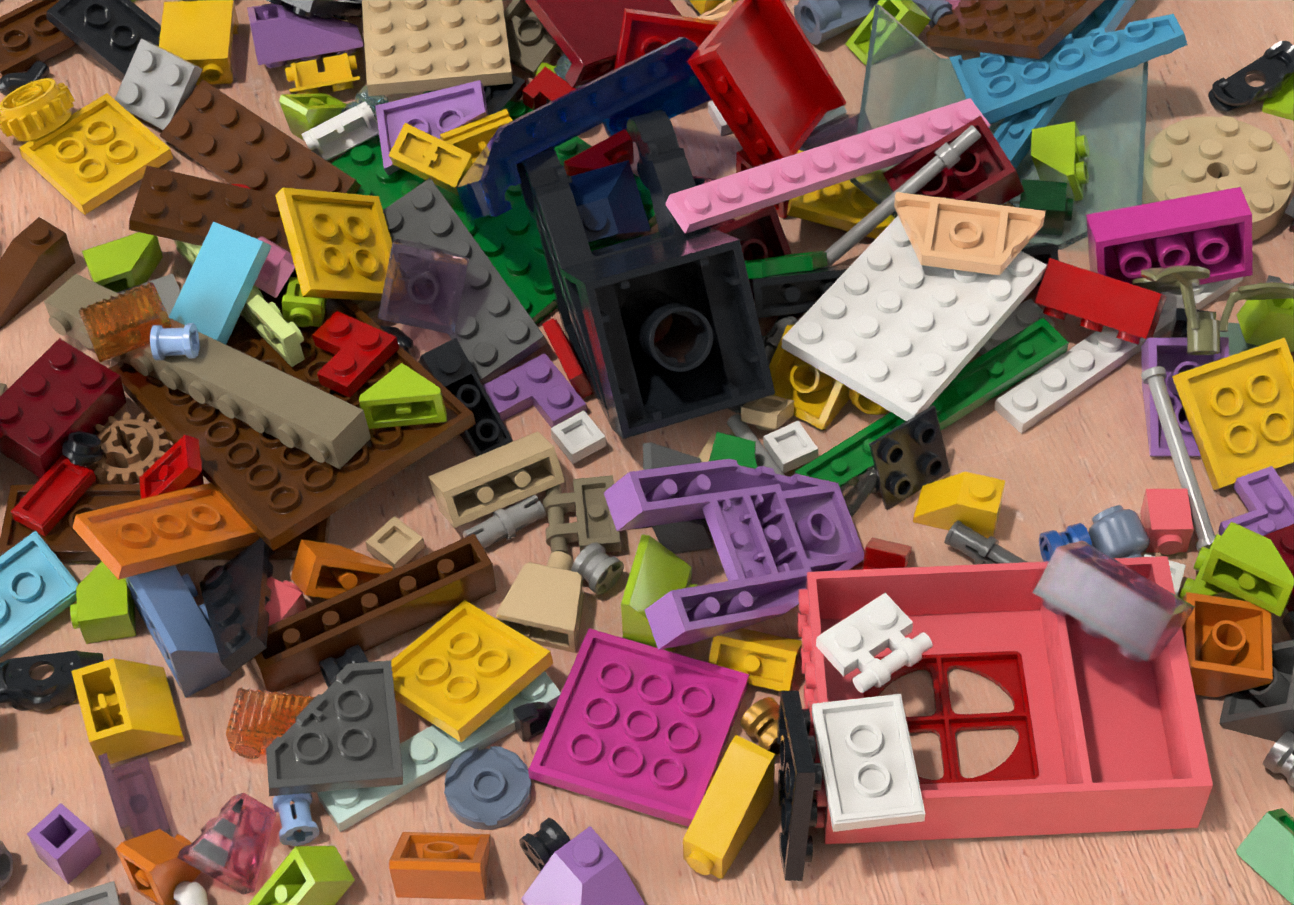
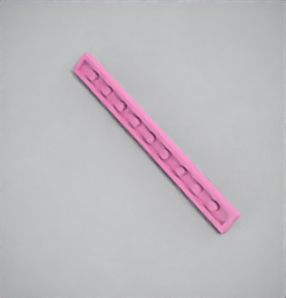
(816, 168)

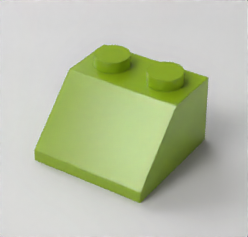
(651, 577)

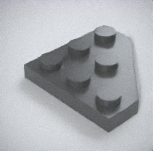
(341, 737)

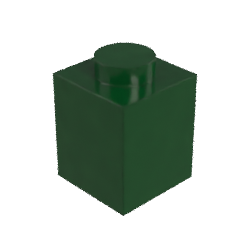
(1052, 199)

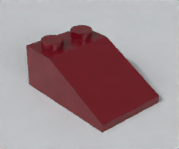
(979, 176)

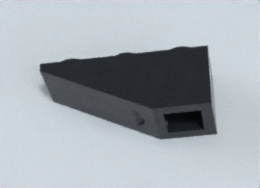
(454, 371)

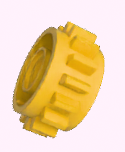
(35, 109)

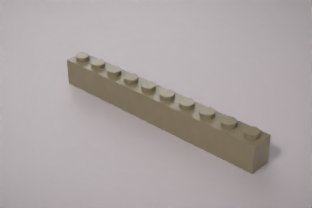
(232, 383)

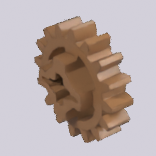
(128, 449)

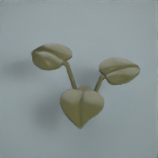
(1202, 327)

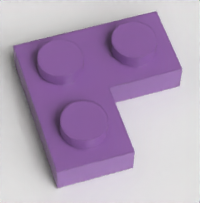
(535, 384)
(1266, 499)

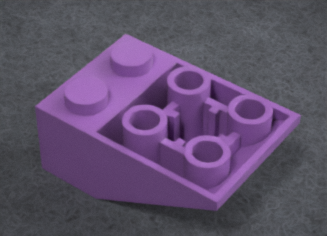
(287, 36)

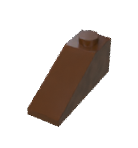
(31, 265)

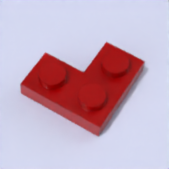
(356, 349)

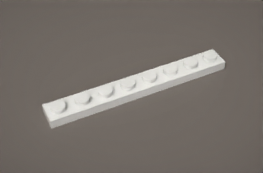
(1089, 362)

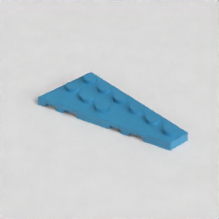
(1013, 84)

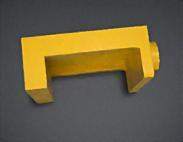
(201, 35)

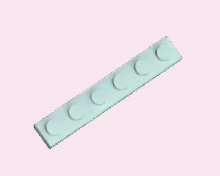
(430, 755)

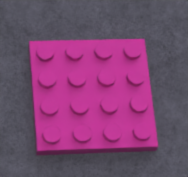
(639, 727)

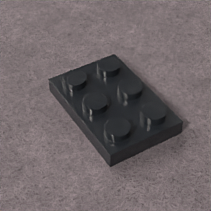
(105, 29)

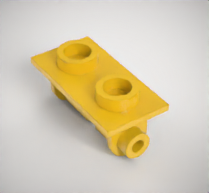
(336, 73)

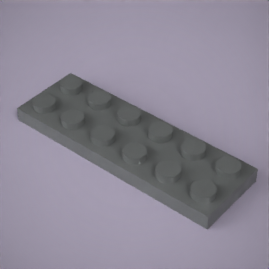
(490, 320)

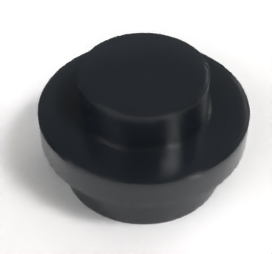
(82, 448)

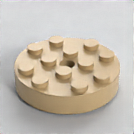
(1194, 153)

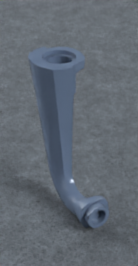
(828, 18)

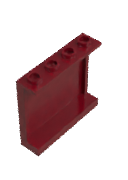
(590, 31)

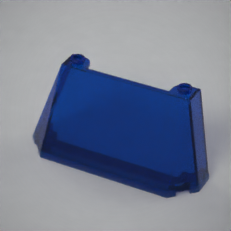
(639, 87)

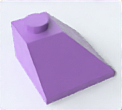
(583, 874)

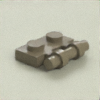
(592, 514)

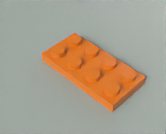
(163, 530)

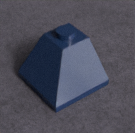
(609, 204)

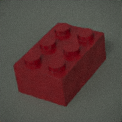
(53, 399)

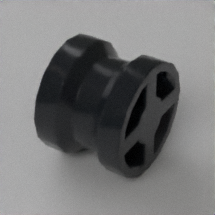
(543, 844)

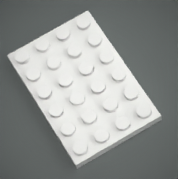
(906, 326)

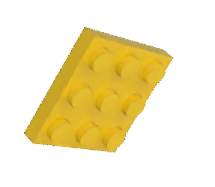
(96, 153)
(336, 243)
(1241, 411)
(466, 670)

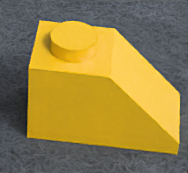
(961, 497)

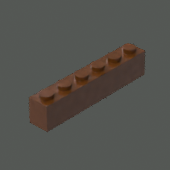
(375, 612)

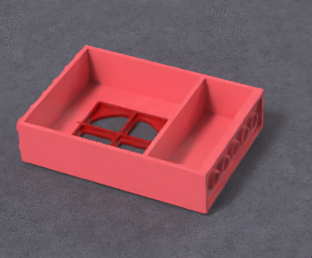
(1096, 732)

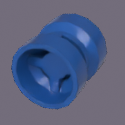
(1052, 539)

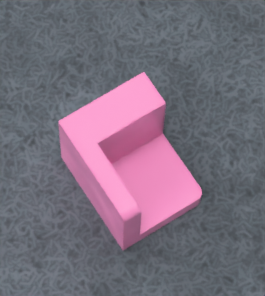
(275, 269)

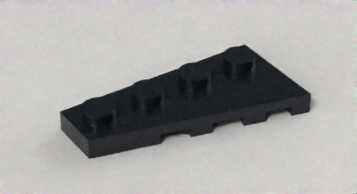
(236, 604)

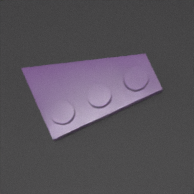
(431, 113)

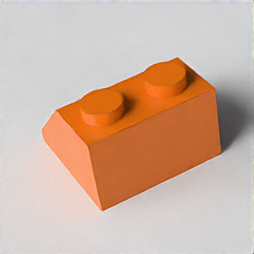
(1227, 645)

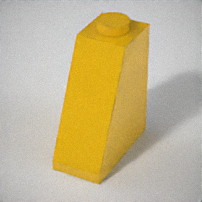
(730, 808)

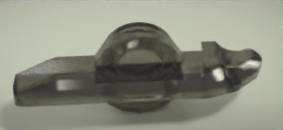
(856, 494)

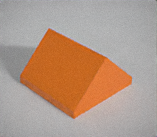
(440, 865)

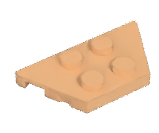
(966, 232)

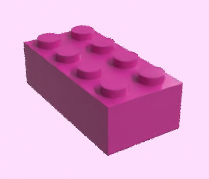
(1192, 230)

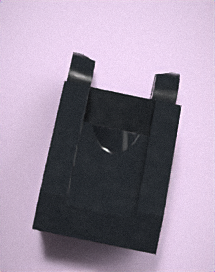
(622, 292)

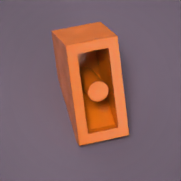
(332, 569)
(154, 865)

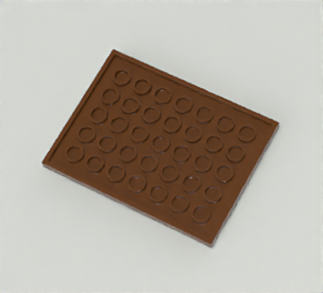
(279, 486)

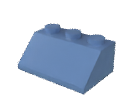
(178, 627)

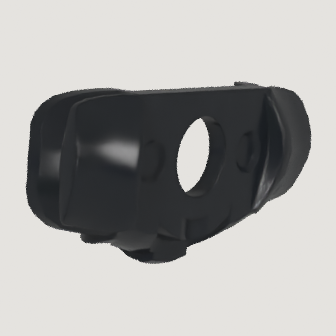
(1274, 66)
(44, 694)

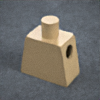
(546, 603)

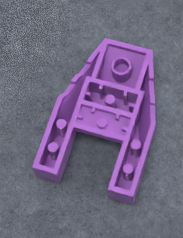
(763, 528)

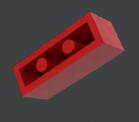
(1099, 301)

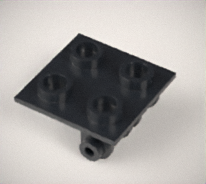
(909, 457)

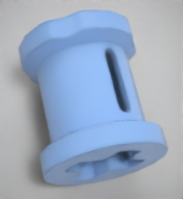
(174, 341)
(288, 834)

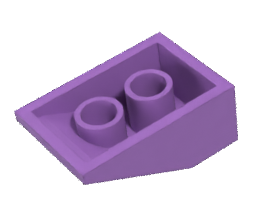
(1173, 356)

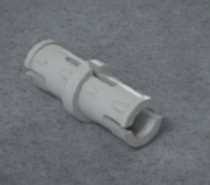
(507, 522)

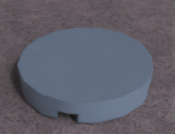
(487, 788)

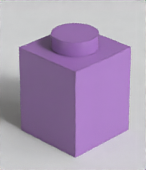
(64, 843)

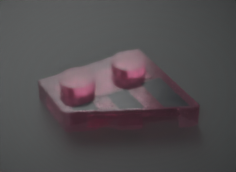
(233, 843)

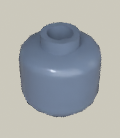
(1119, 533)

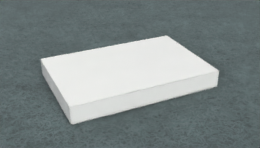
(867, 762)

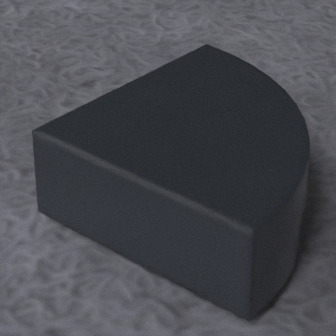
(531, 719)

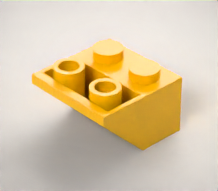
(126, 708)

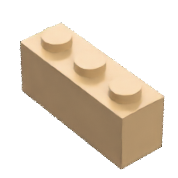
(496, 479)

